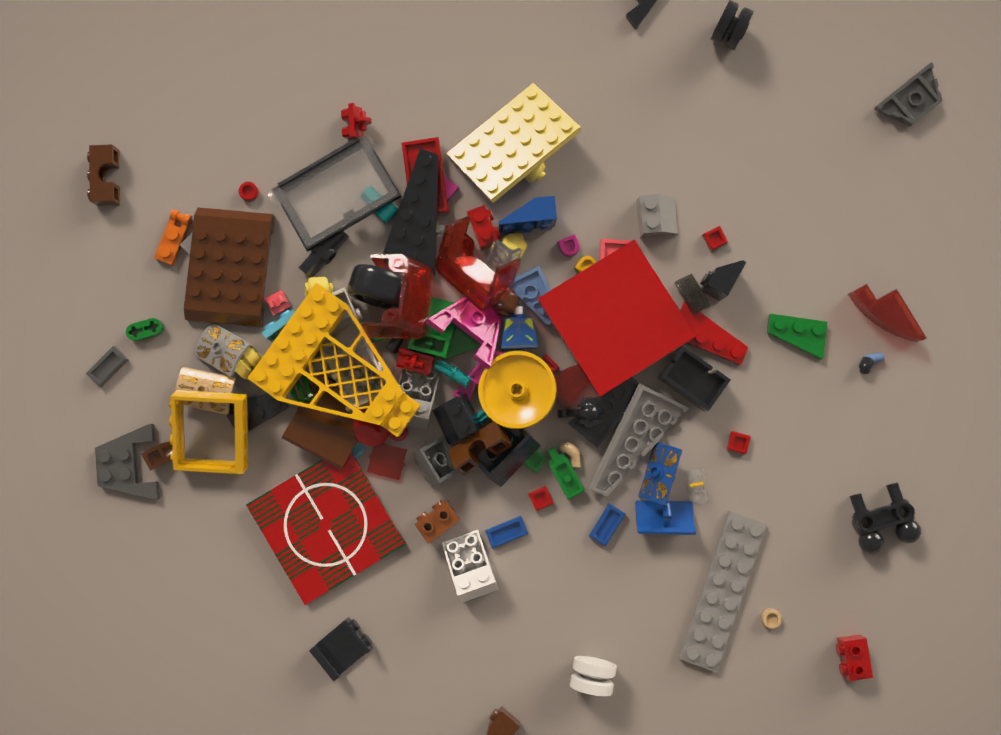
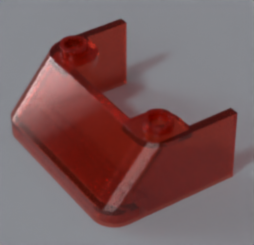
(468, 273)
(414, 302)

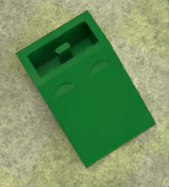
(435, 342)

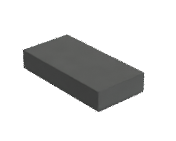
(107, 366)

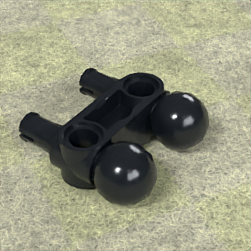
(906, 528)

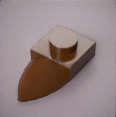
(157, 455)

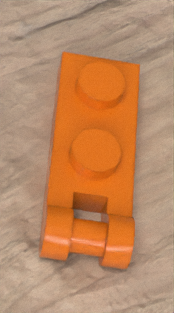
(172, 238)

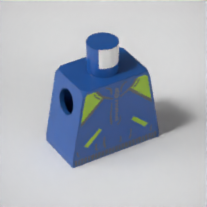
(519, 332)

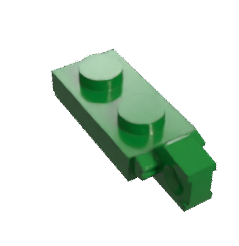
(564, 474)

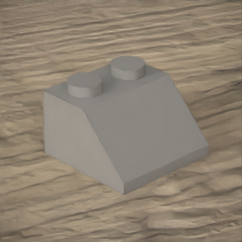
(656, 215)

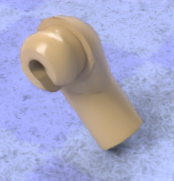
(573, 452)

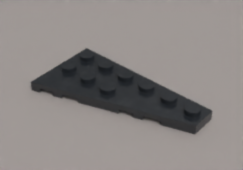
(416, 219)

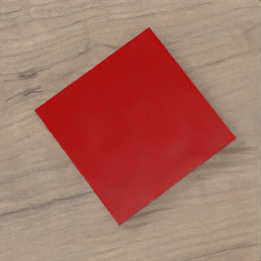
(616, 318)

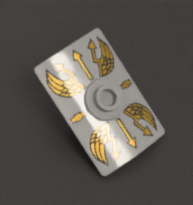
(220, 348)

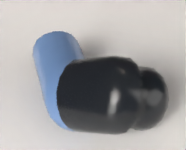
(868, 361)

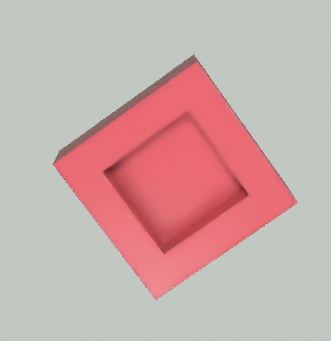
(278, 303)

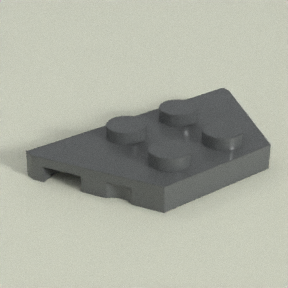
(913, 98)

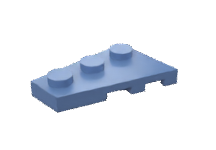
(530, 287)

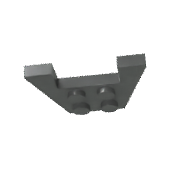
(118, 466)

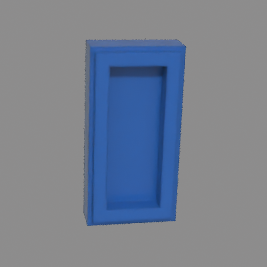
(607, 524)
(506, 532)

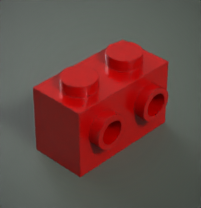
(483, 227)
(854, 657)

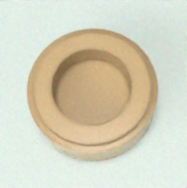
(771, 618)

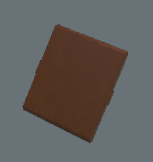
(321, 432)

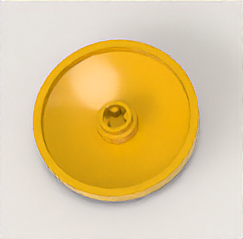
(517, 390)

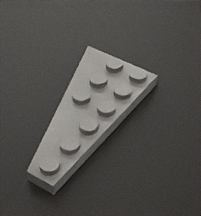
(637, 433)

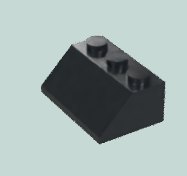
(504, 465)

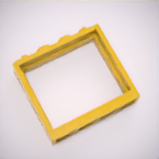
(177, 437)

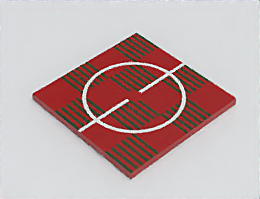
(325, 526)

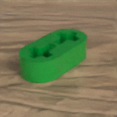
(145, 334)

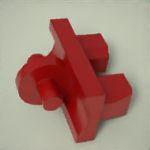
(357, 121)
(415, 361)

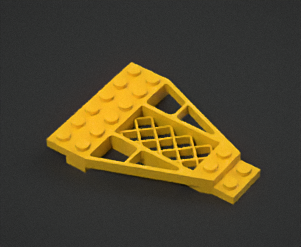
(300, 343)

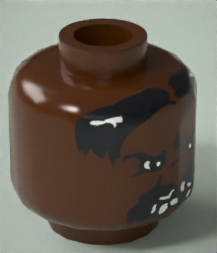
(506, 304)

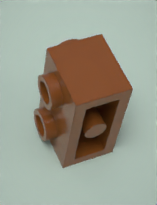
(437, 521)

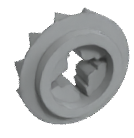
(362, 386)

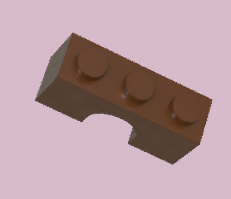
(101, 159)
(466, 453)

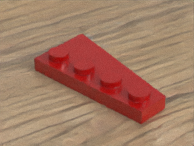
(713, 338)

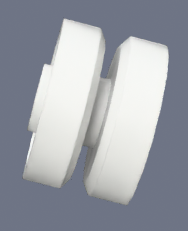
(593, 676)

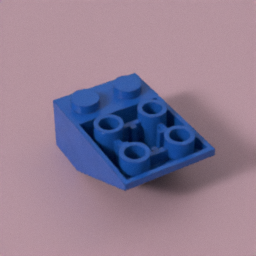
(533, 215)

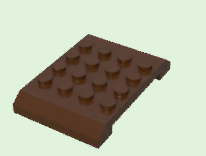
(228, 267)

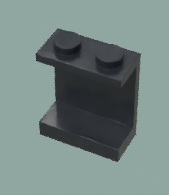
(341, 648)

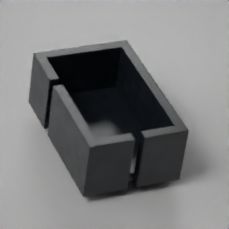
(690, 378)

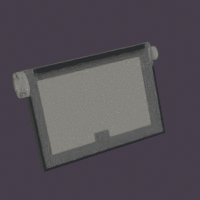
(335, 192)

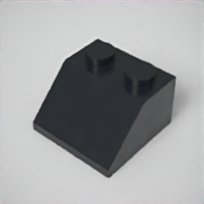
(721, 280)
(457, 418)

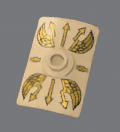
(204, 381)

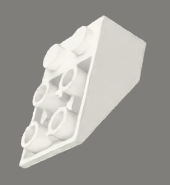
(469, 566)

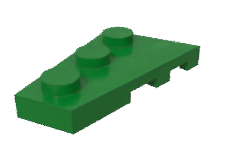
(800, 332)

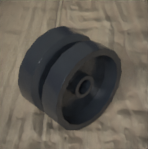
(732, 25)

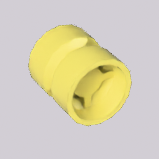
(248, 362)

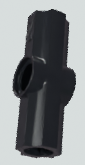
(322, 254)

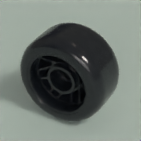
(375, 286)

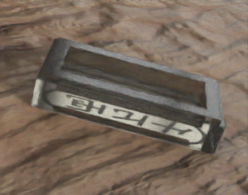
(692, 294)

